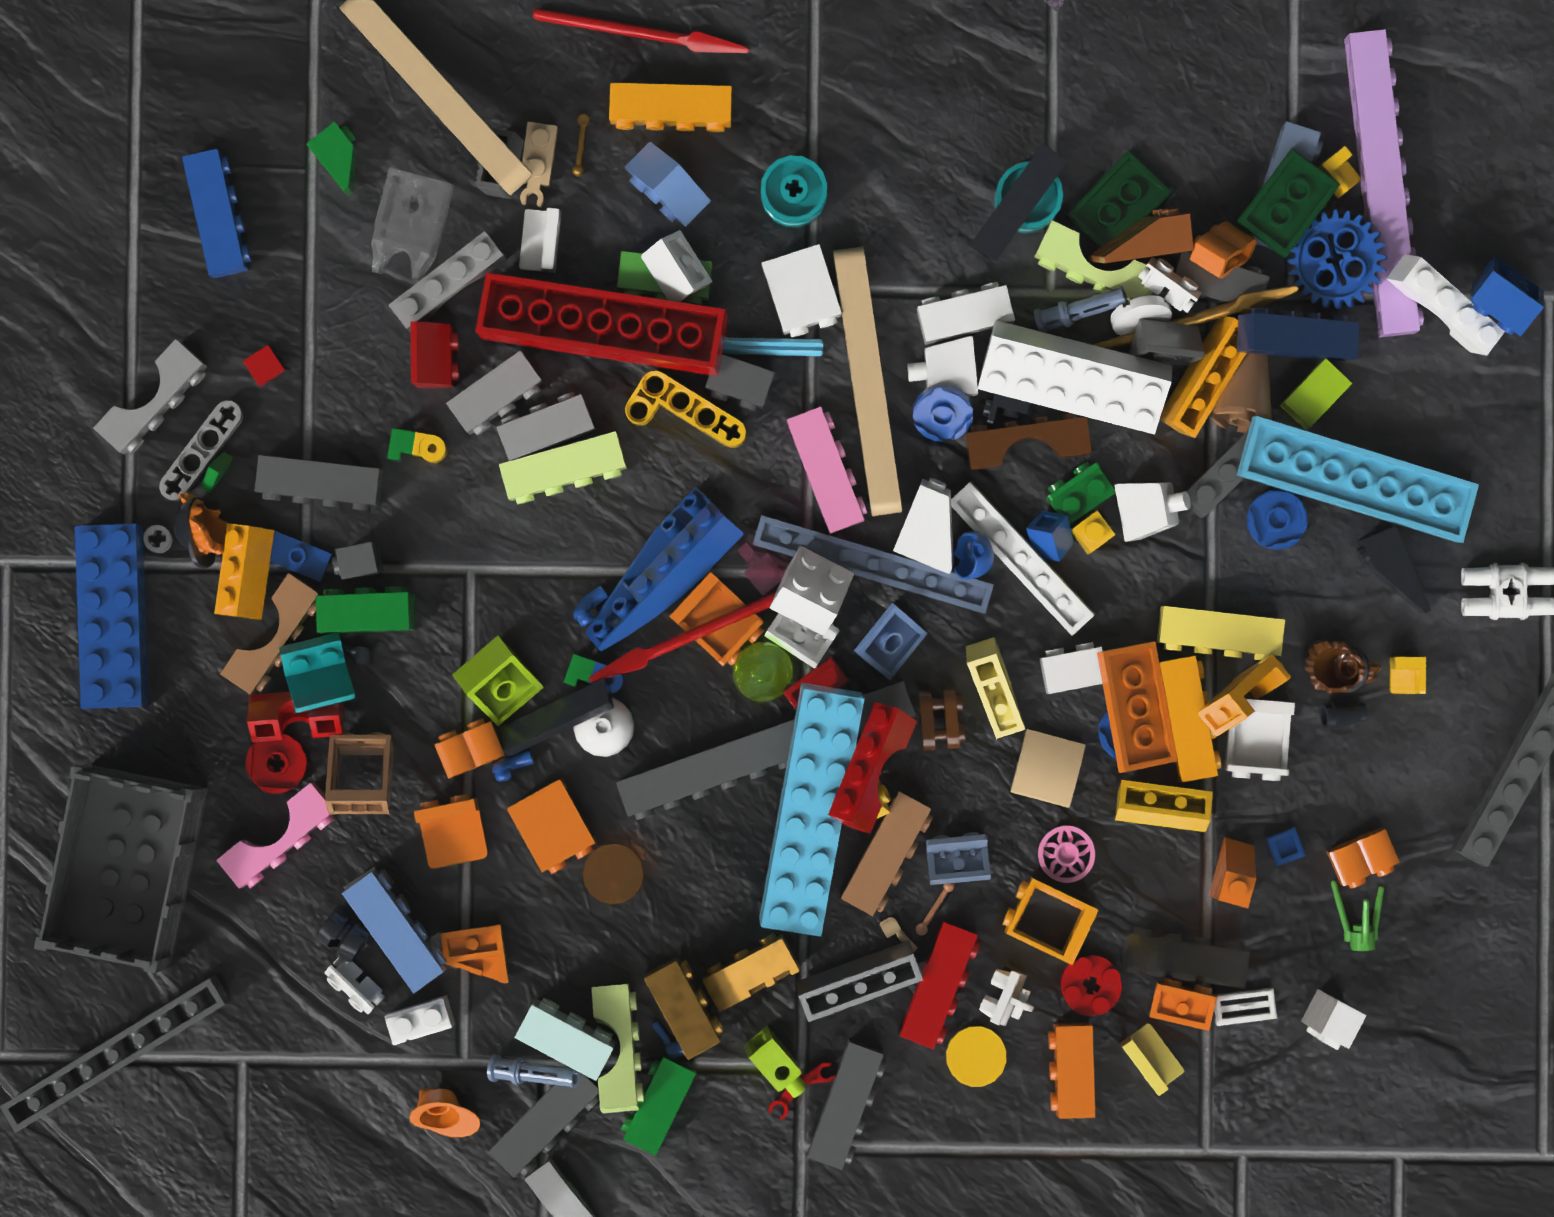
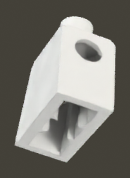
(948, 364)
(1149, 508)

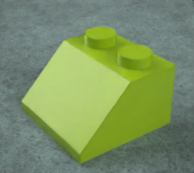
(497, 681)

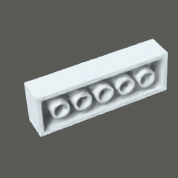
(1075, 377)

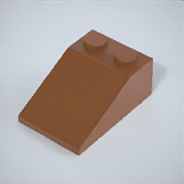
(1150, 236)

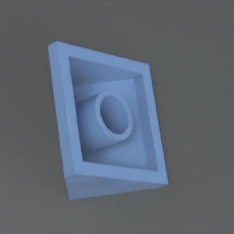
(890, 641)

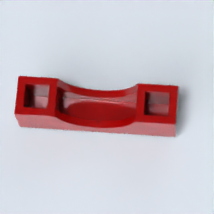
(857, 797)

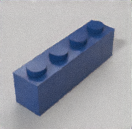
(216, 214)

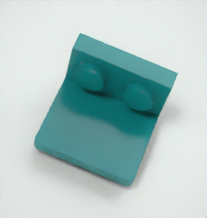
(316, 672)

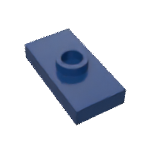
(299, 556)

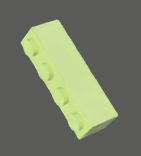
(563, 466)

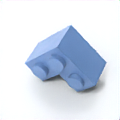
(666, 183)

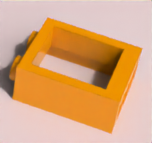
(1077, 934)

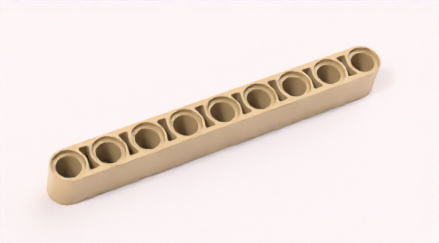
(437, 93)
(867, 381)

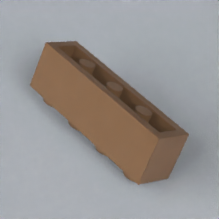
(886, 853)

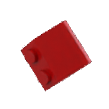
(433, 355)

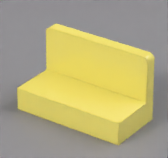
(1152, 1058)

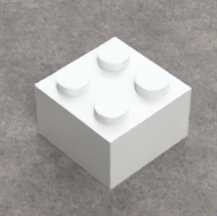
(812, 590)

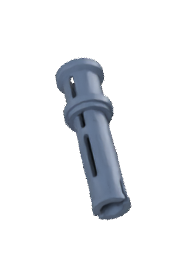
(1067, 313)
(522, 1071)

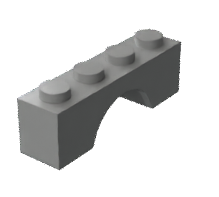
(446, 280)
(177, 372)

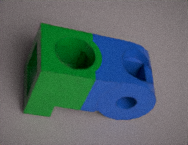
(583, 668)

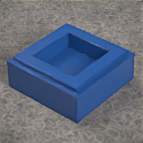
(1285, 846)

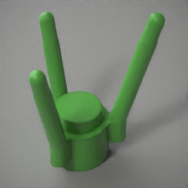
(1363, 935)

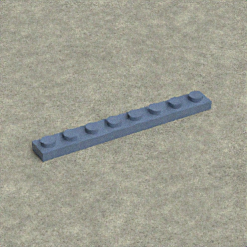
(875, 564)

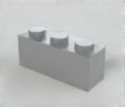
(495, 394)
(545, 426)

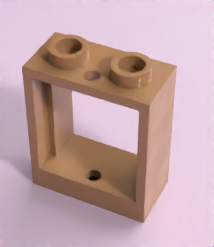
(359, 800)

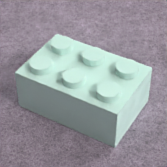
(566, 1038)

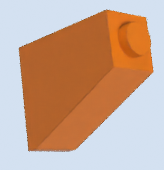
(1234, 873)

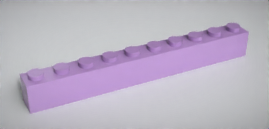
(1382, 172)

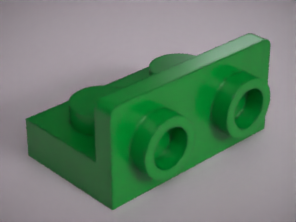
(1080, 493)

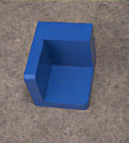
(1050, 535)

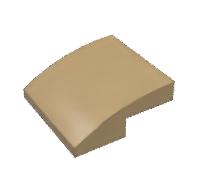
(1048, 768)

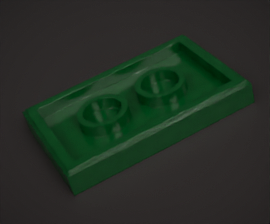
(1118, 200)
(1288, 203)

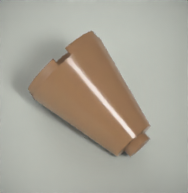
(1245, 394)

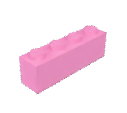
(825, 469)

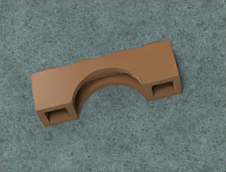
(294, 603)

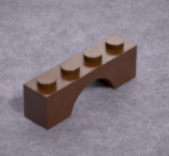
(1066, 437)

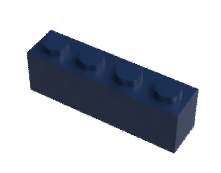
(1298, 336)

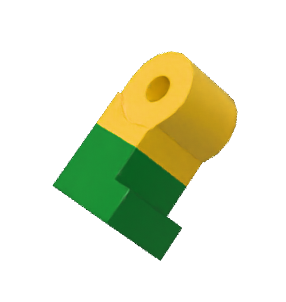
(417, 444)

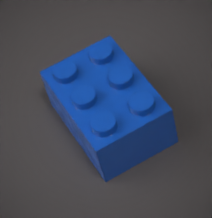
(1506, 296)

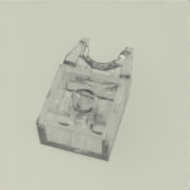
(402, 229)

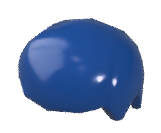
(974, 555)

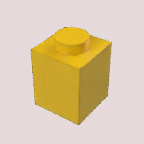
(1092, 532)

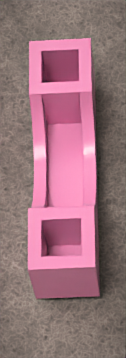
(247, 861)

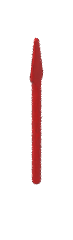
(696, 40)
(639, 658)

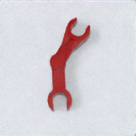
(811, 1077)

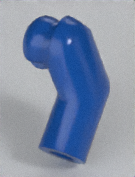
(587, 603)
(503, 767)

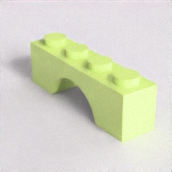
(1062, 251)
(619, 1086)

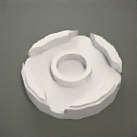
(1148, 307)

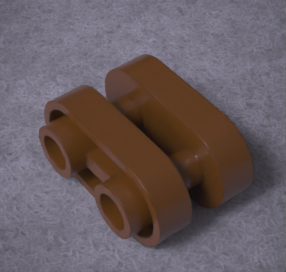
(950, 704)

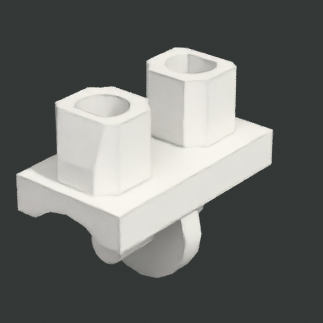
(1001, 1009)

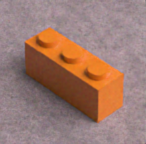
(1072, 1070)

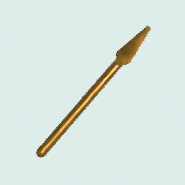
(1242, 304)

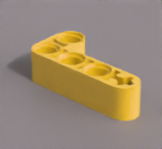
(688, 414)

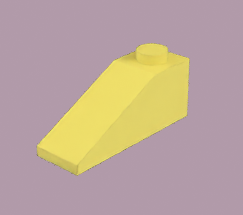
(994, 687)

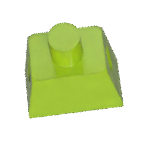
(768, 1054)

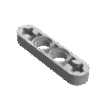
(198, 448)

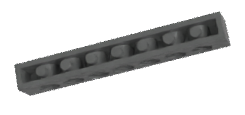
(115, 1053)

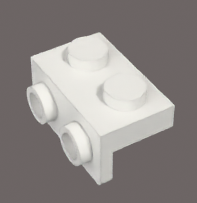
(800, 640)

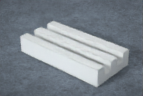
(1218, 1010)

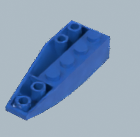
(665, 568)

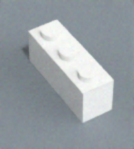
(964, 313)

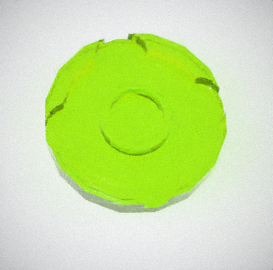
(762, 671)

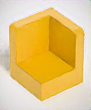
(1341, 171)
(1408, 675)

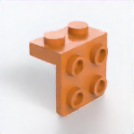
(452, 831)

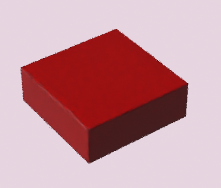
(264, 365)

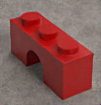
(272, 712)

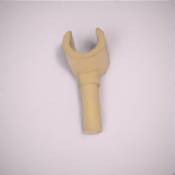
(891, 927)

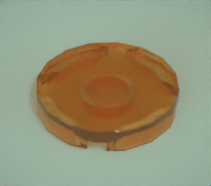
(613, 873)

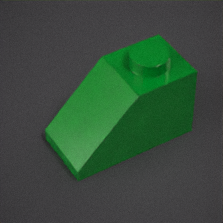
(337, 154)

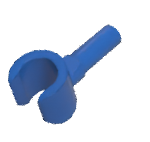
(672, 1048)

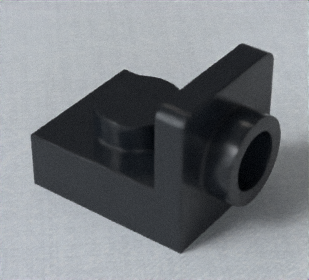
(1010, 407)

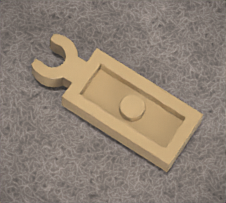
(538, 158)

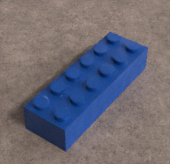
(111, 616)

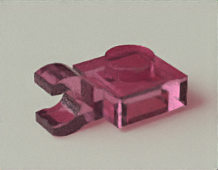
(762, 571)

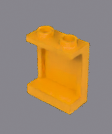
(1230, 706)

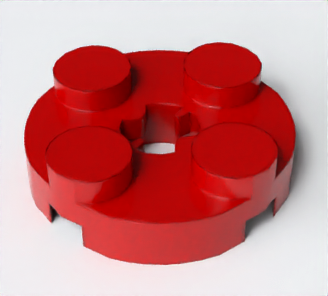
(264, 775)
(1075, 992)

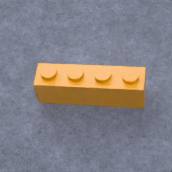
(670, 106)
(1204, 379)
(1189, 731)

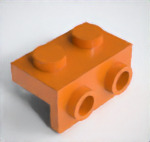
(1183, 1004)

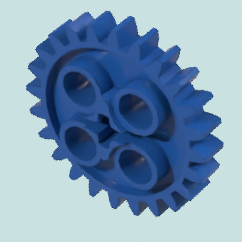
(1364, 250)

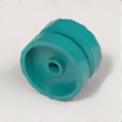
(788, 174)
(1045, 209)

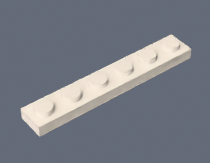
(1022, 558)

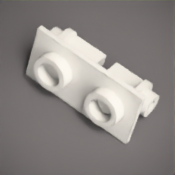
(1162, 276)
(360, 994)

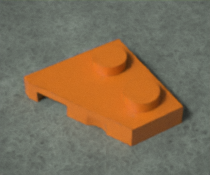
(477, 951)

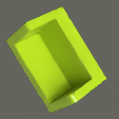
(1315, 394)

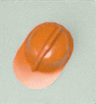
(441, 1113)

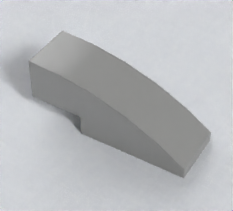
(556, 1192)

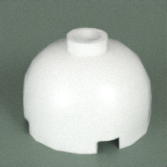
(607, 732)

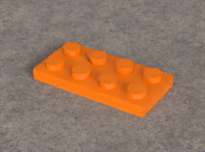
(1137, 707)

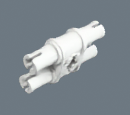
(1501, 576)

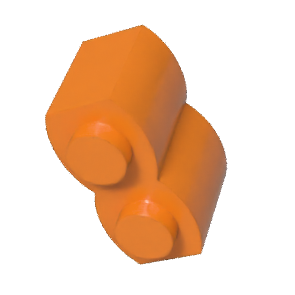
(1222, 249)
(469, 749)
(1363, 857)

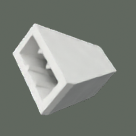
(928, 527)

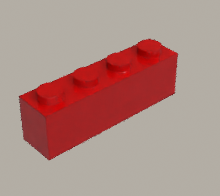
(941, 978)

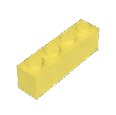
(1220, 631)

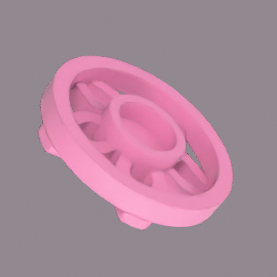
(1066, 854)

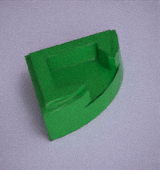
(216, 471)

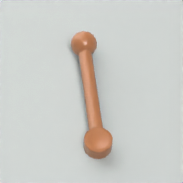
(921, 928)

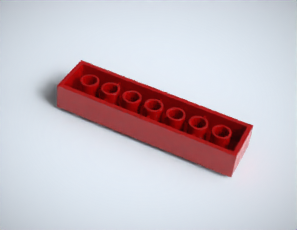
(602, 324)

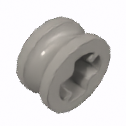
(151, 532)

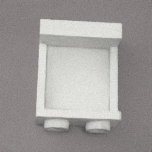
(802, 291)
(1260, 741)

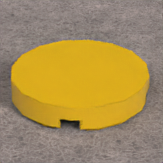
(976, 1056)

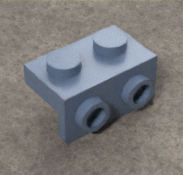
(958, 858)

